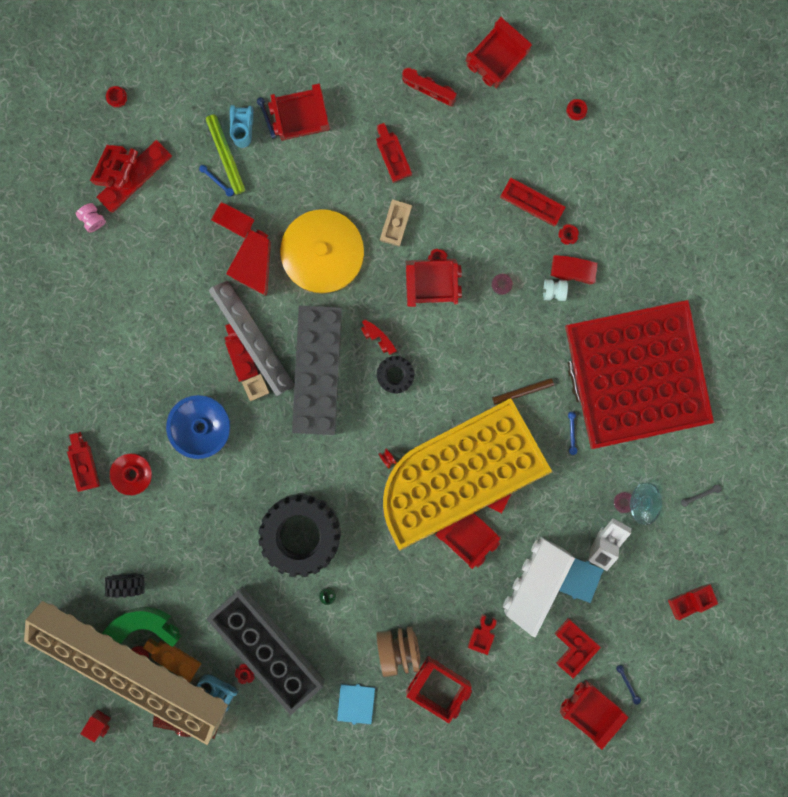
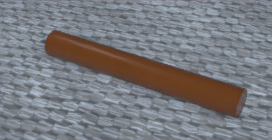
(523, 391)

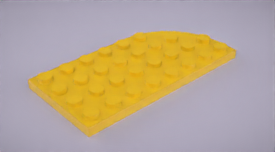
(461, 473)

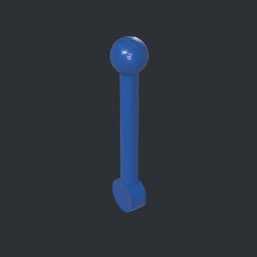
(229, 192)
(572, 450)

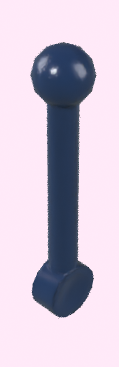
(260, 101)
(636, 699)

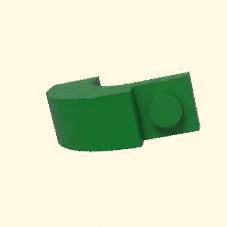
(143, 618)

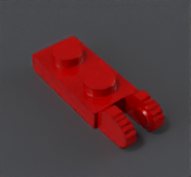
(429, 87)

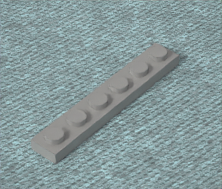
(251, 337)

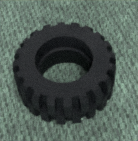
(291, 562)

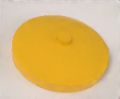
(322, 251)

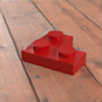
(580, 649)

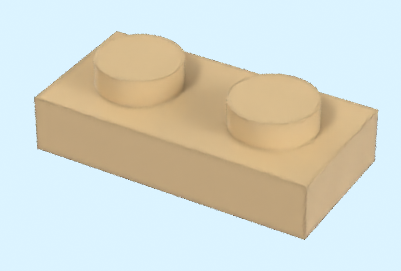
(395, 223)

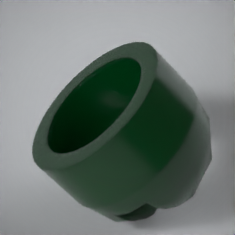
(331, 594)

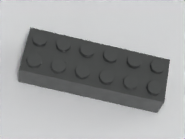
(317, 370)
(266, 650)

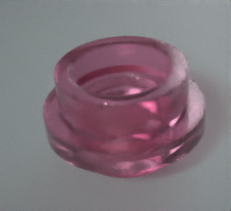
(501, 277)
(623, 495)

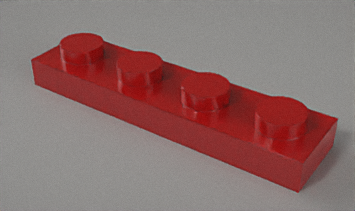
(147, 164)

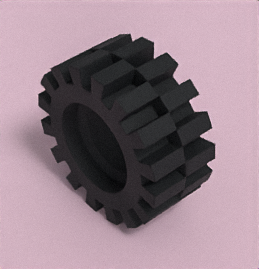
(395, 361)
(124, 585)

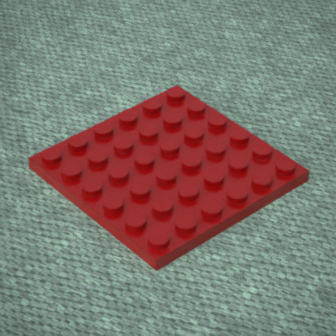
(639, 374)

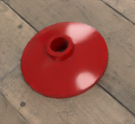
(121, 478)

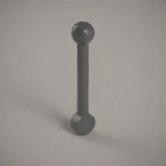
(716, 488)

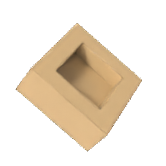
(256, 387)

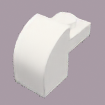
(607, 544)

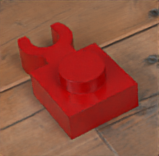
(482, 638)

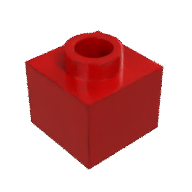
(96, 726)

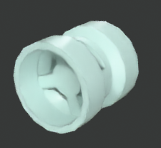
(555, 290)

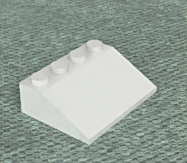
(538, 585)

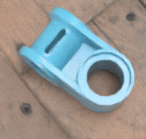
(241, 121)
(219, 688)

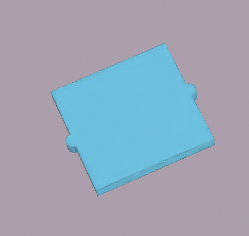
(581, 580)
(356, 704)

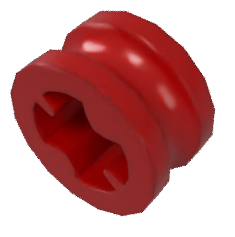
(387, 458)

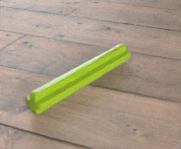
(225, 154)

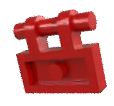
(109, 164)

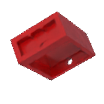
(420, 678)

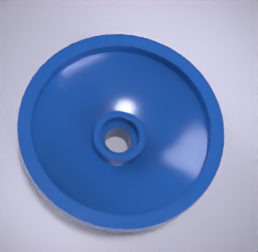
(184, 431)

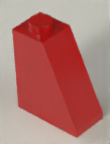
(253, 262)

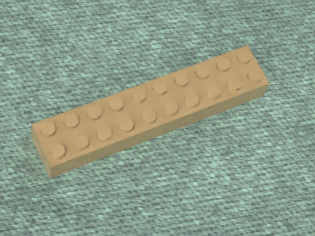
(124, 672)

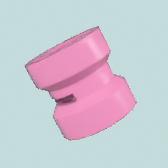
(90, 217)

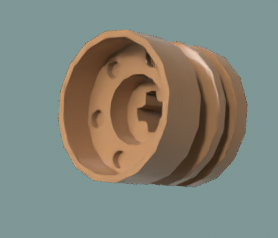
(398, 651)

